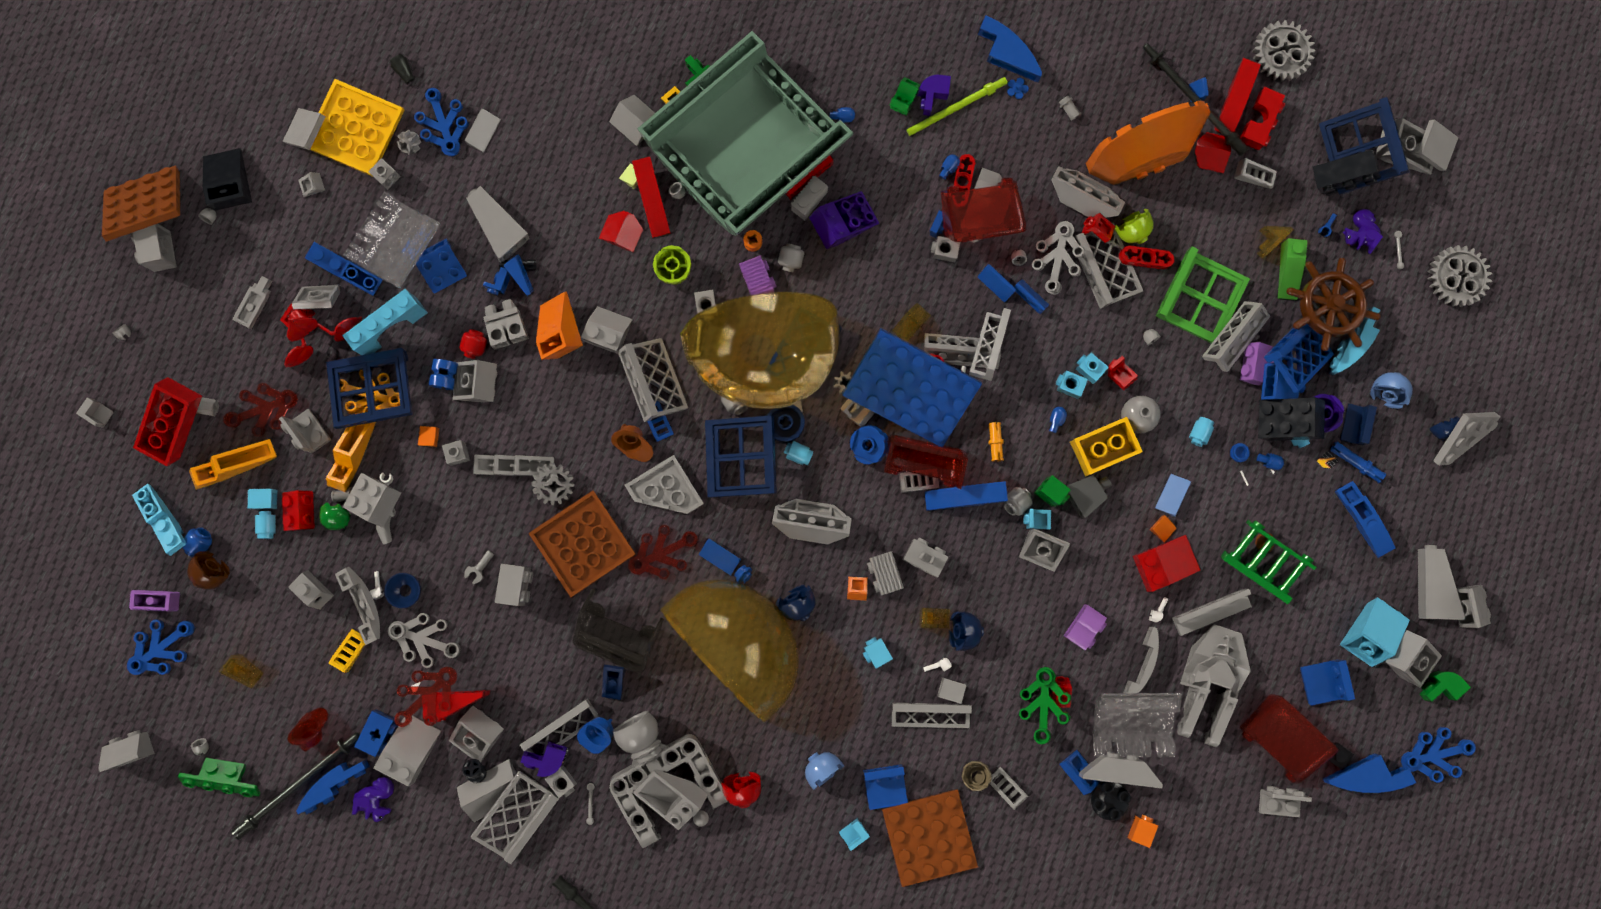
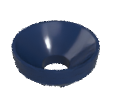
(393, 594)

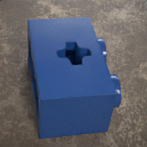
(367, 740)

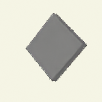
(304, 129)
(1437, 145)
(316, 297)

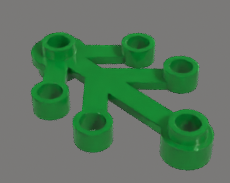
(1045, 702)

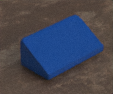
(996, 283)
(1031, 296)
(719, 556)
(1072, 766)

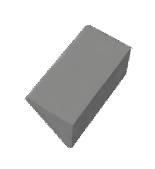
(478, 798)

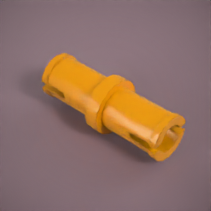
(996, 442)

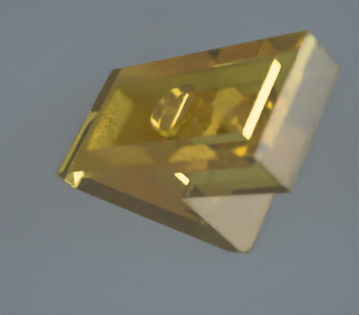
(1274, 236)

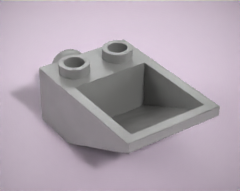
(673, 798)

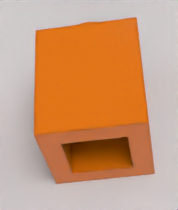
(1143, 830)

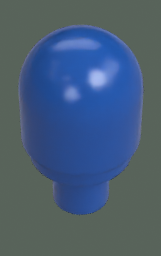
(844, 114)
(949, 166)
(1057, 418)
(1272, 461)

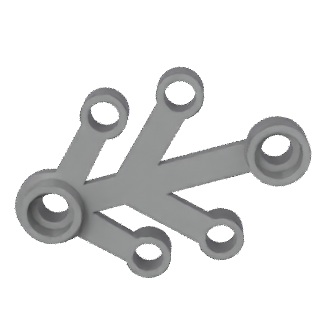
(1059, 254)
(420, 639)

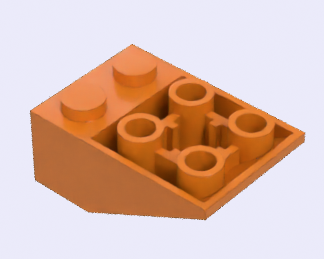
(557, 328)

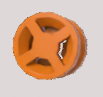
(751, 244)

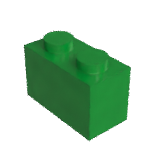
(1053, 491)

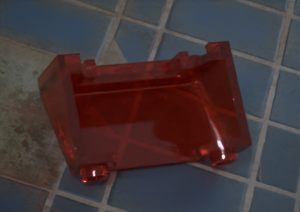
(982, 212)
(1288, 738)

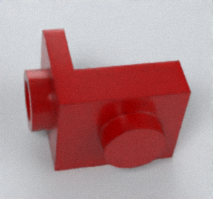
(1121, 373)
(1065, 685)

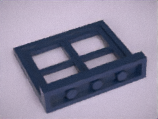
(1391, 138)
(366, 362)
(714, 458)

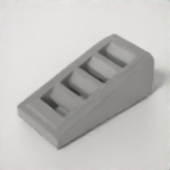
(1244, 169)
(903, 483)
(1018, 801)

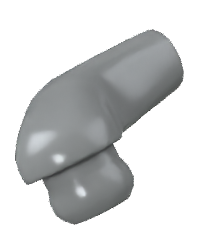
(384, 532)

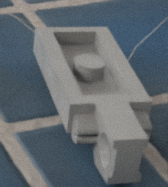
(253, 303)

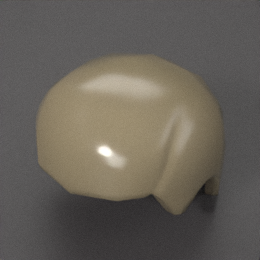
(980, 780)

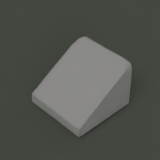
(311, 184)

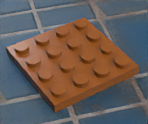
(141, 203)
(582, 543)
(929, 838)

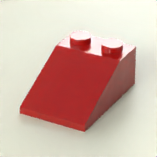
(1166, 563)
(459, 701)

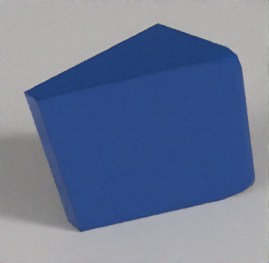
(1200, 88)

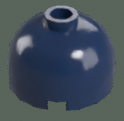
(797, 604)
(966, 631)

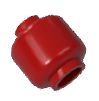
(473, 343)

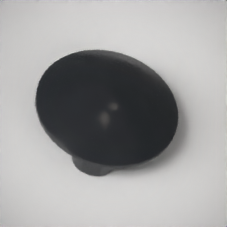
(1110, 800)

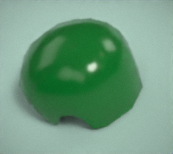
(334, 516)

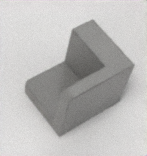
(95, 412)
(951, 690)

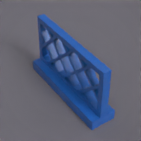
(1292, 341)

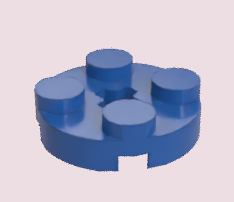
(879, 444)

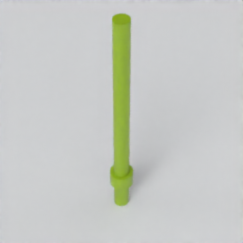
(987, 89)

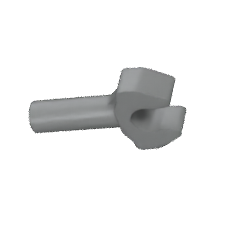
(478, 569)

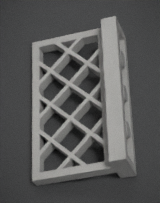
(1094, 273)
(644, 398)
(529, 825)

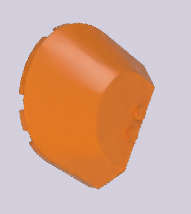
(1151, 146)

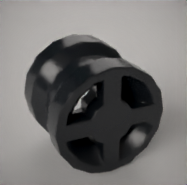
(470, 768)

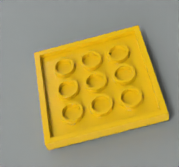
(355, 126)

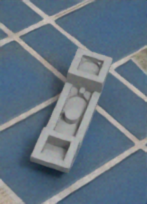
(364, 603)
(1152, 641)

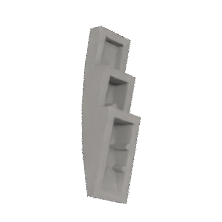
(509, 465)

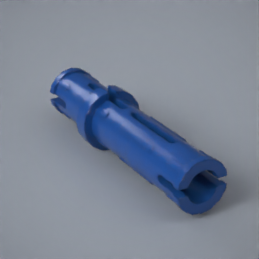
(1364, 466)

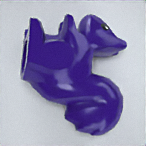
(1368, 232)
(369, 799)

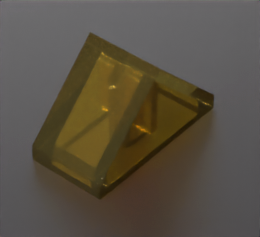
(911, 322)
(934, 618)
(241, 670)

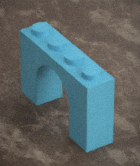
(401, 307)

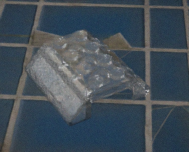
(394, 242)
(1135, 721)

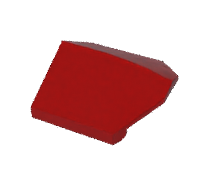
(1212, 152)
(622, 230)

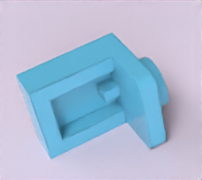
(1037, 519)

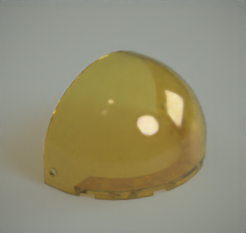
(738, 338)
(739, 640)

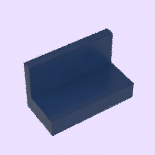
(1358, 424)

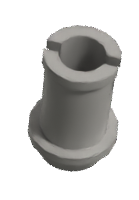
(1069, 107)
(338, 496)

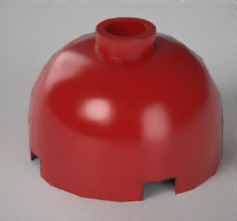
(742, 790)

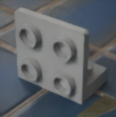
(305, 431)
(1282, 802)

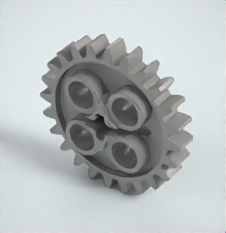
(1288, 65)
(1443, 271)

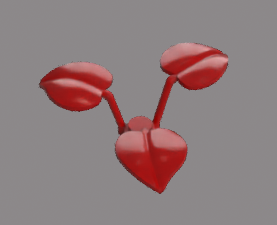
(301, 325)

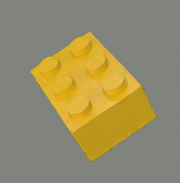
(1106, 446)

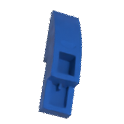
(343, 269)
(1366, 518)
(326, 788)

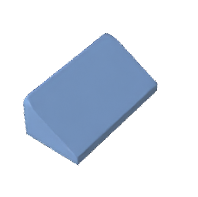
(1172, 495)

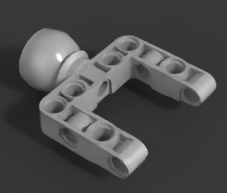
(639, 737)

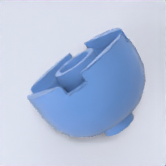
(1396, 389)
(821, 768)

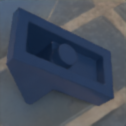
(613, 681)

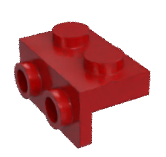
(298, 510)

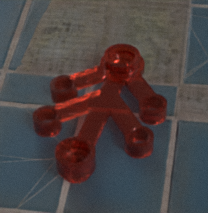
(264, 408)
(659, 553)
(427, 694)

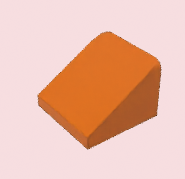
(428, 436)
(1163, 528)
(857, 588)

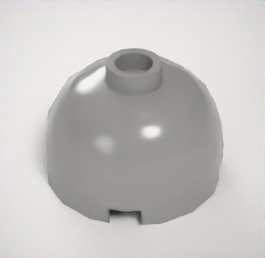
(1142, 413)

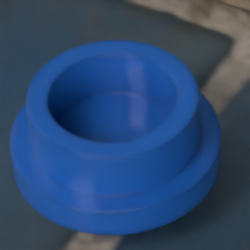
(1239, 452)
(743, 574)

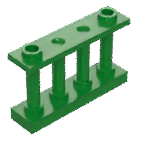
(1266, 580)

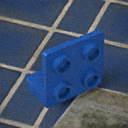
(440, 266)
(1327, 682)
(885, 786)

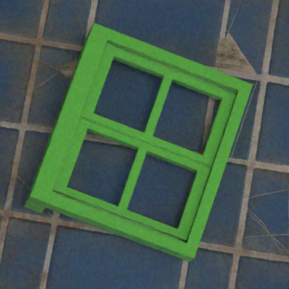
(1178, 286)

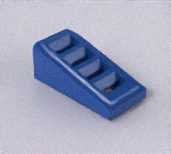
(517, 271)
(666, 424)

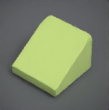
(629, 177)

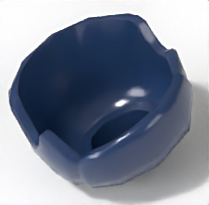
(1443, 430)

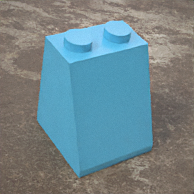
(1376, 633)

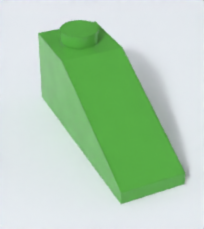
(1291, 266)

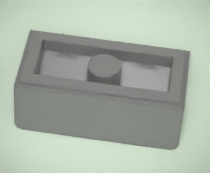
(482, 130)

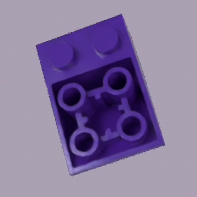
(843, 219)

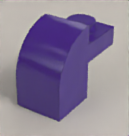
(933, 87)
(548, 763)

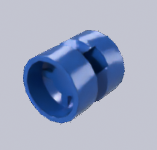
(439, 380)

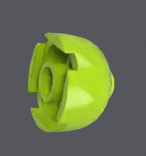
(1136, 227)
(672, 265)

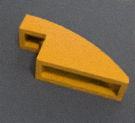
(349, 454)
(232, 463)

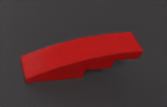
(1238, 94)
(651, 197)

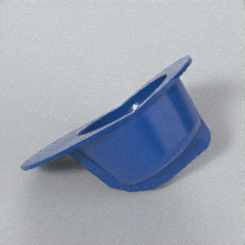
(596, 735)

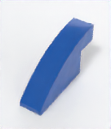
(1009, 50)
(966, 496)
(1371, 776)

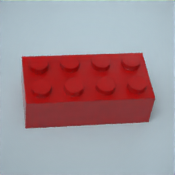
(167, 421)

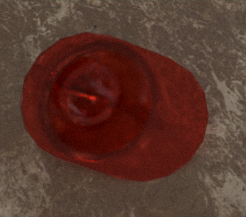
(309, 729)

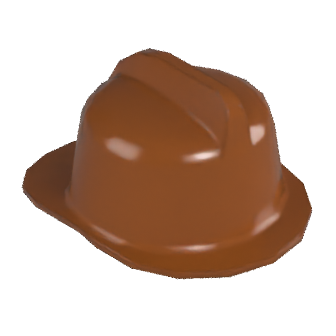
(632, 443)

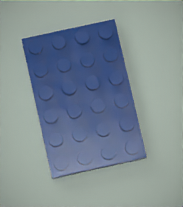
(911, 388)

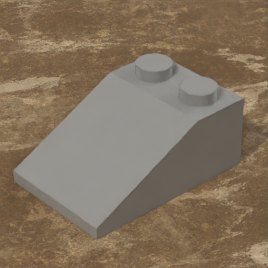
(1411, 139)
(407, 751)

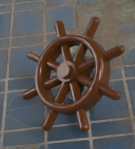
(1328, 307)

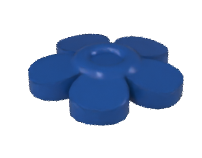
(1017, 87)

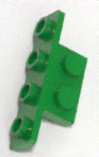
(220, 776)

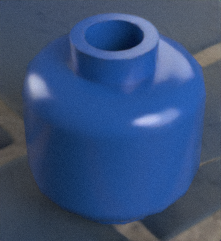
(197, 540)

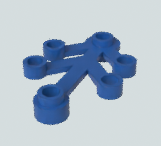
(443, 125)
(157, 649)
(1434, 755)

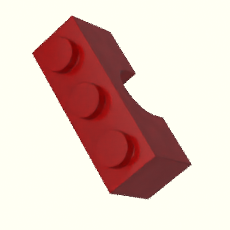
(1269, 104)

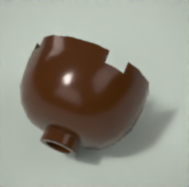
(204, 570)

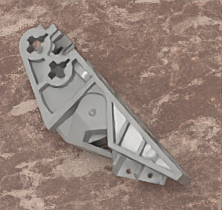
(1220, 660)

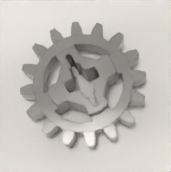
(544, 483)

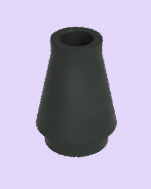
(402, 68)

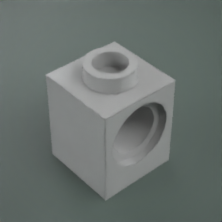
(384, 173)
(953, 247)
(704, 296)
(455, 453)
(552, 780)

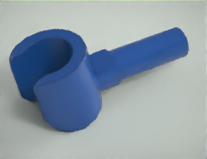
(1328, 225)

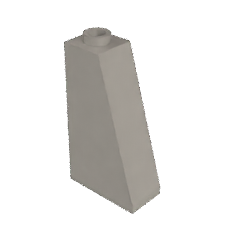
(498, 226)
(1436, 586)

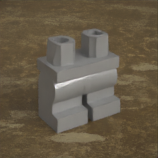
(504, 322)

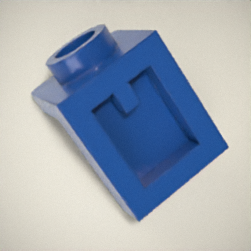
(937, 226)
(501, 281)

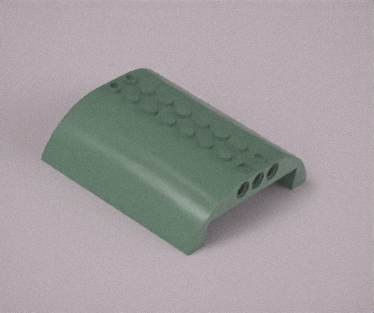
(741, 135)

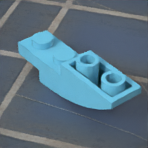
(1348, 351)
(160, 519)

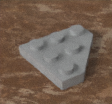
(1466, 434)
(665, 488)

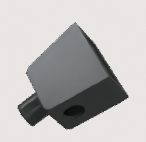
(1088, 494)

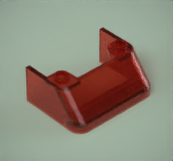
(926, 459)

